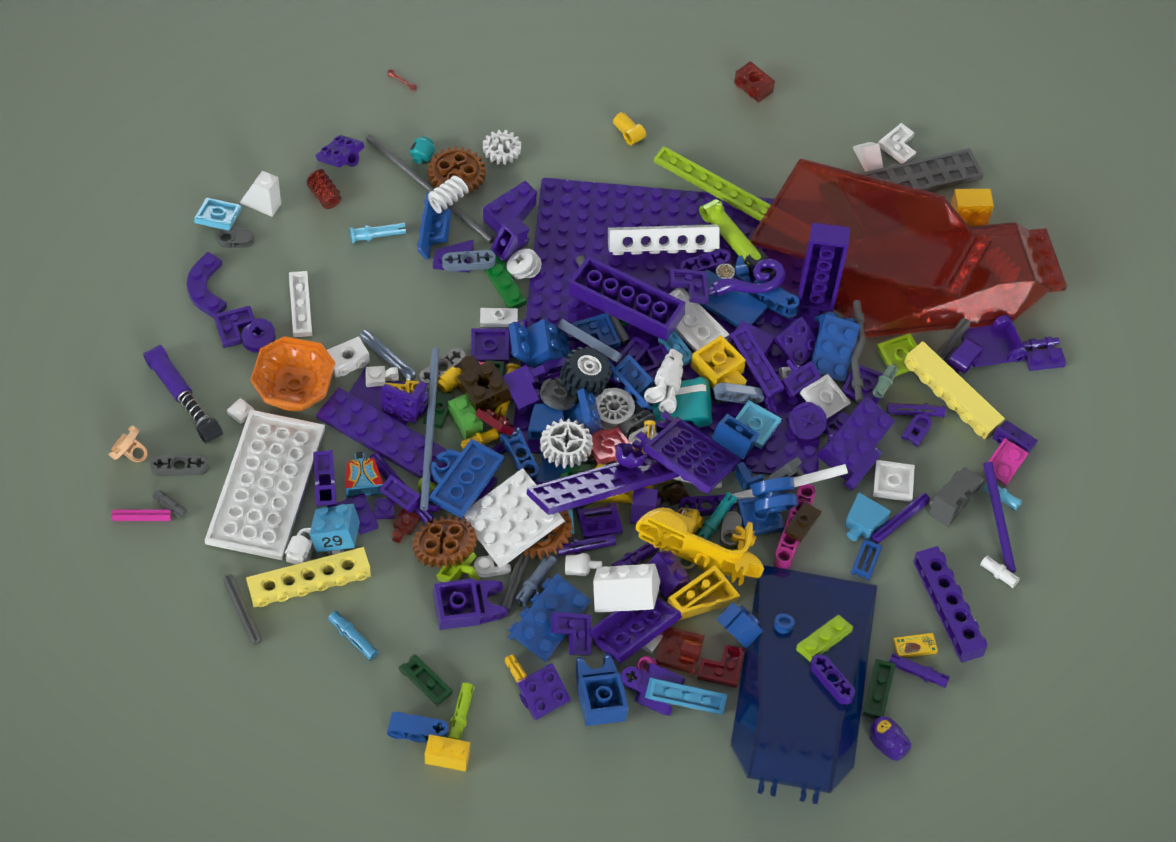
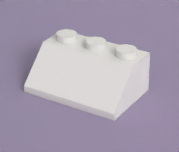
(626, 587)

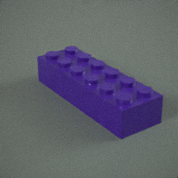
(823, 266)
(627, 298)

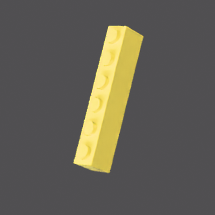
(953, 390)

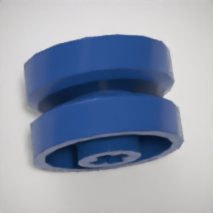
(774, 495)

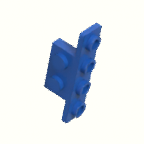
(433, 228)
(634, 378)

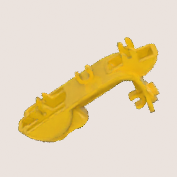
(675, 533)

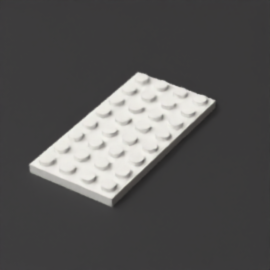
(265, 485)

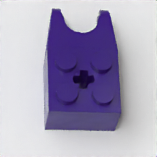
(472, 603)

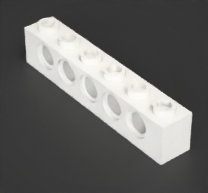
(616, 237)

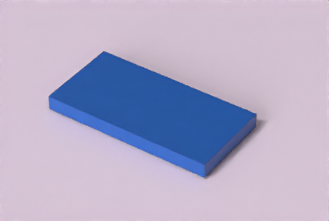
(734, 305)

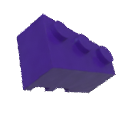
(513, 204)

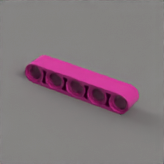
(788, 550)

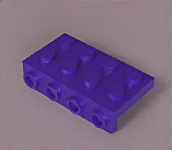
(628, 631)

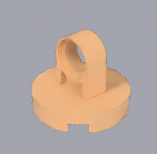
(126, 445)

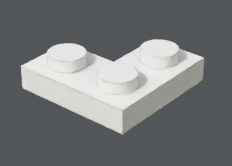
(895, 144)

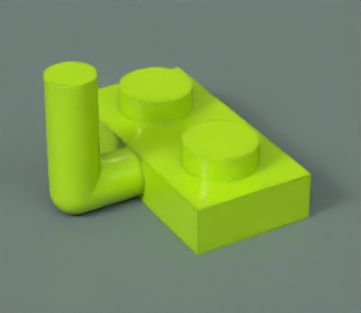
(454, 573)

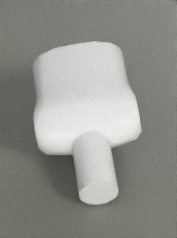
(580, 564)

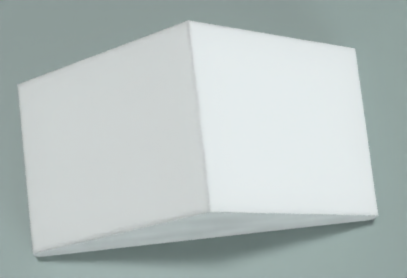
(869, 155)

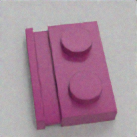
(1007, 461)

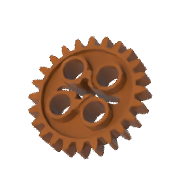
(457, 163)
(457, 542)
(553, 542)

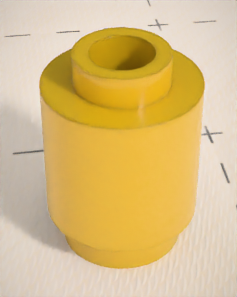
(448, 381)

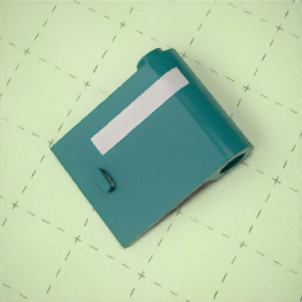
(692, 403)

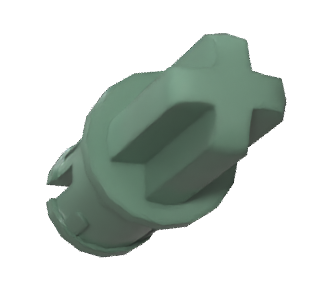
(885, 381)

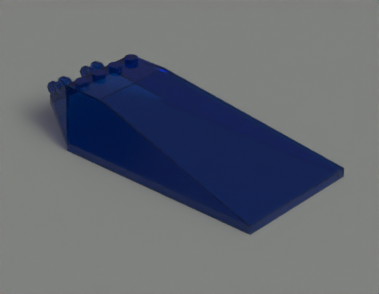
(784, 717)

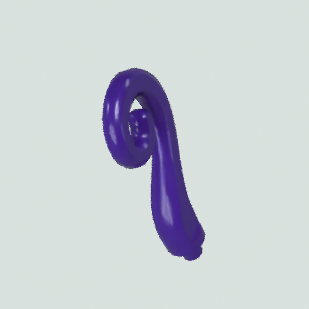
(728, 285)

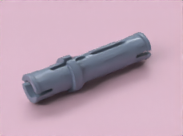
(530, 586)

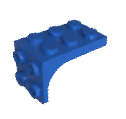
(834, 345)

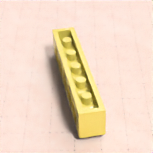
(298, 573)

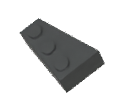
(955, 496)

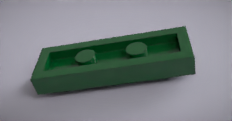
(879, 689)

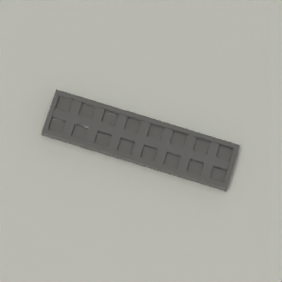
(933, 172)

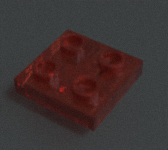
(680, 649)

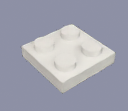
(826, 395)
(893, 480)

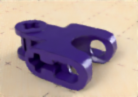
(641, 685)

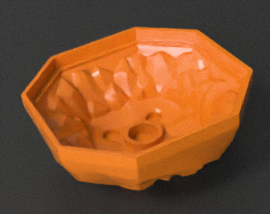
(292, 373)

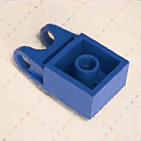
(601, 693)

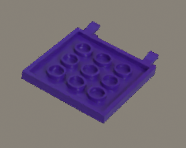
(688, 453)

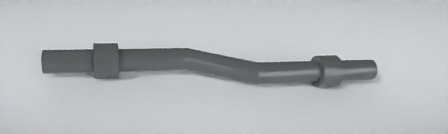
(857, 381)

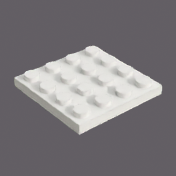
(509, 520)

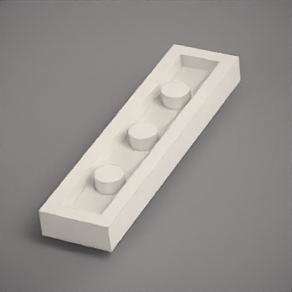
(300, 304)

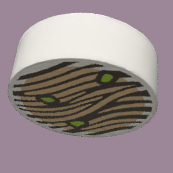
(725, 271)

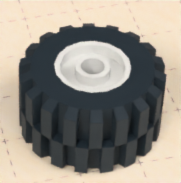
(585, 370)

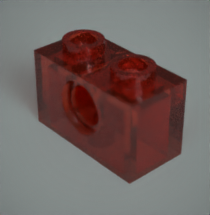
(754, 81)

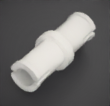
(1000, 571)

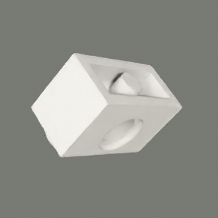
(351, 349)

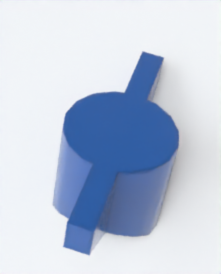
(741, 270)

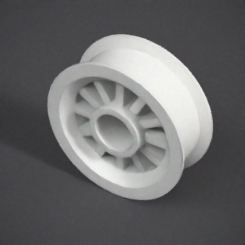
(614, 399)

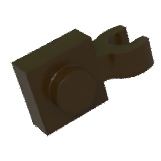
(672, 493)

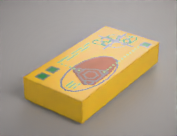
(915, 645)

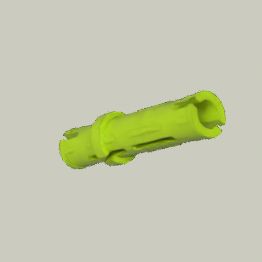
(459, 720)

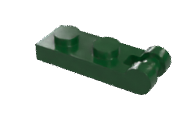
(426, 680)

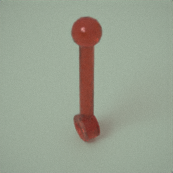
(391, 73)

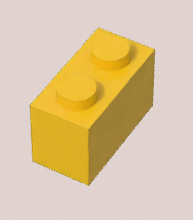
(447, 753)

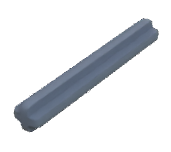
(387, 355)

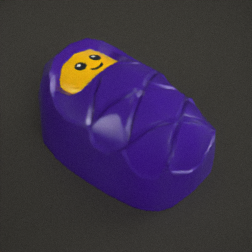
(889, 738)

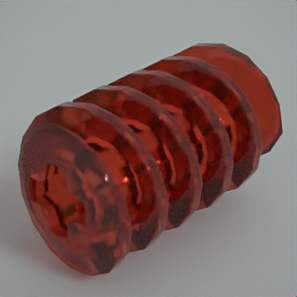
(324, 189)

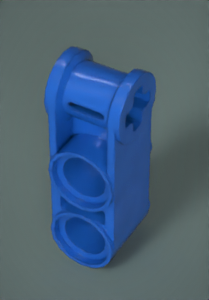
(779, 301)
(516, 444)
(415, 727)

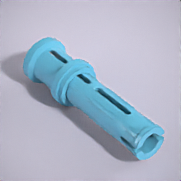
(367, 232)

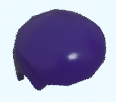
(628, 457)

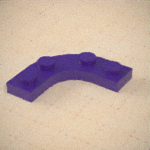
(197, 285)

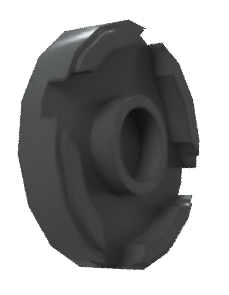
(556, 396)

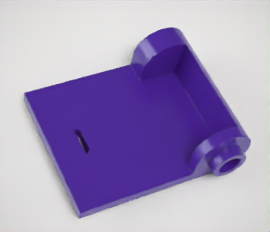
(999, 341)

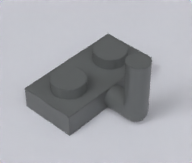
(788, 469)

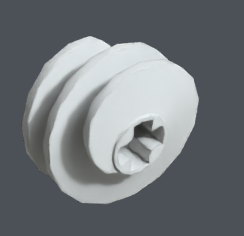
(524, 264)

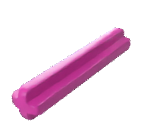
(141, 515)

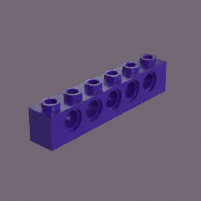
(965, 648)

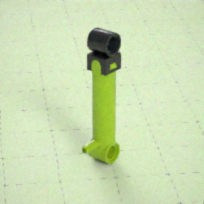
(715, 214)

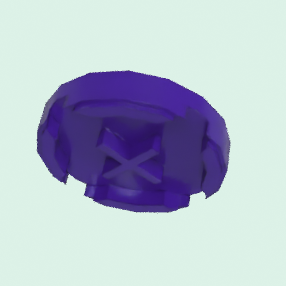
(807, 421)

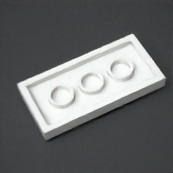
(697, 325)

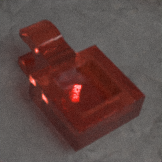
(404, 523)

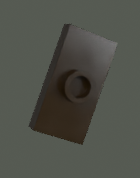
(802, 522)

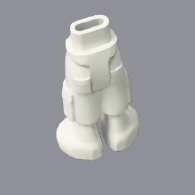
(667, 382)

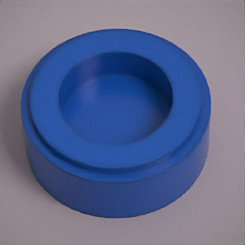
(784, 623)

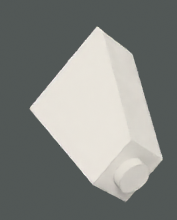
(263, 194)

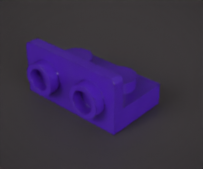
(1014, 435)

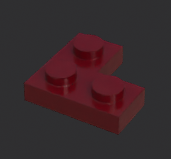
(498, 422)
(723, 672)

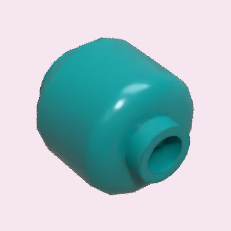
(422, 150)

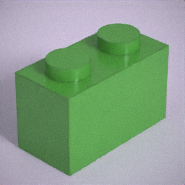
(464, 417)

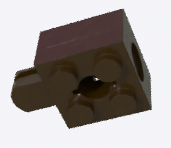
(482, 384)

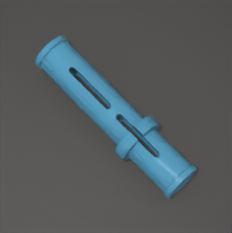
(346, 629)

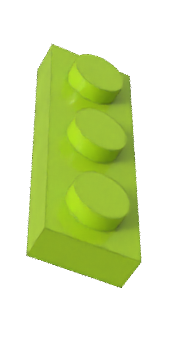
(824, 637)

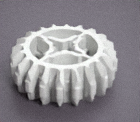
(554, 441)

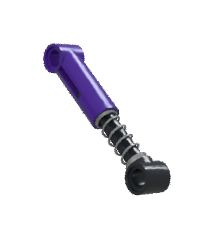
(159, 362)

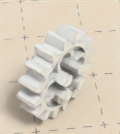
(495, 150)

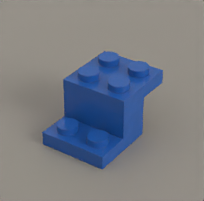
(538, 342)

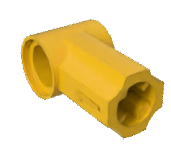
(631, 132)

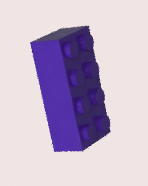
(856, 437)

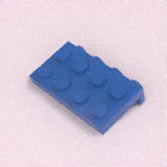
(535, 626)

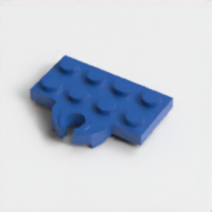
(463, 476)

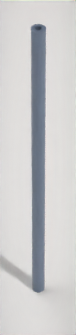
(429, 430)

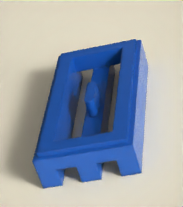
(862, 572)

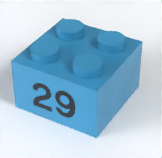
(334, 528)

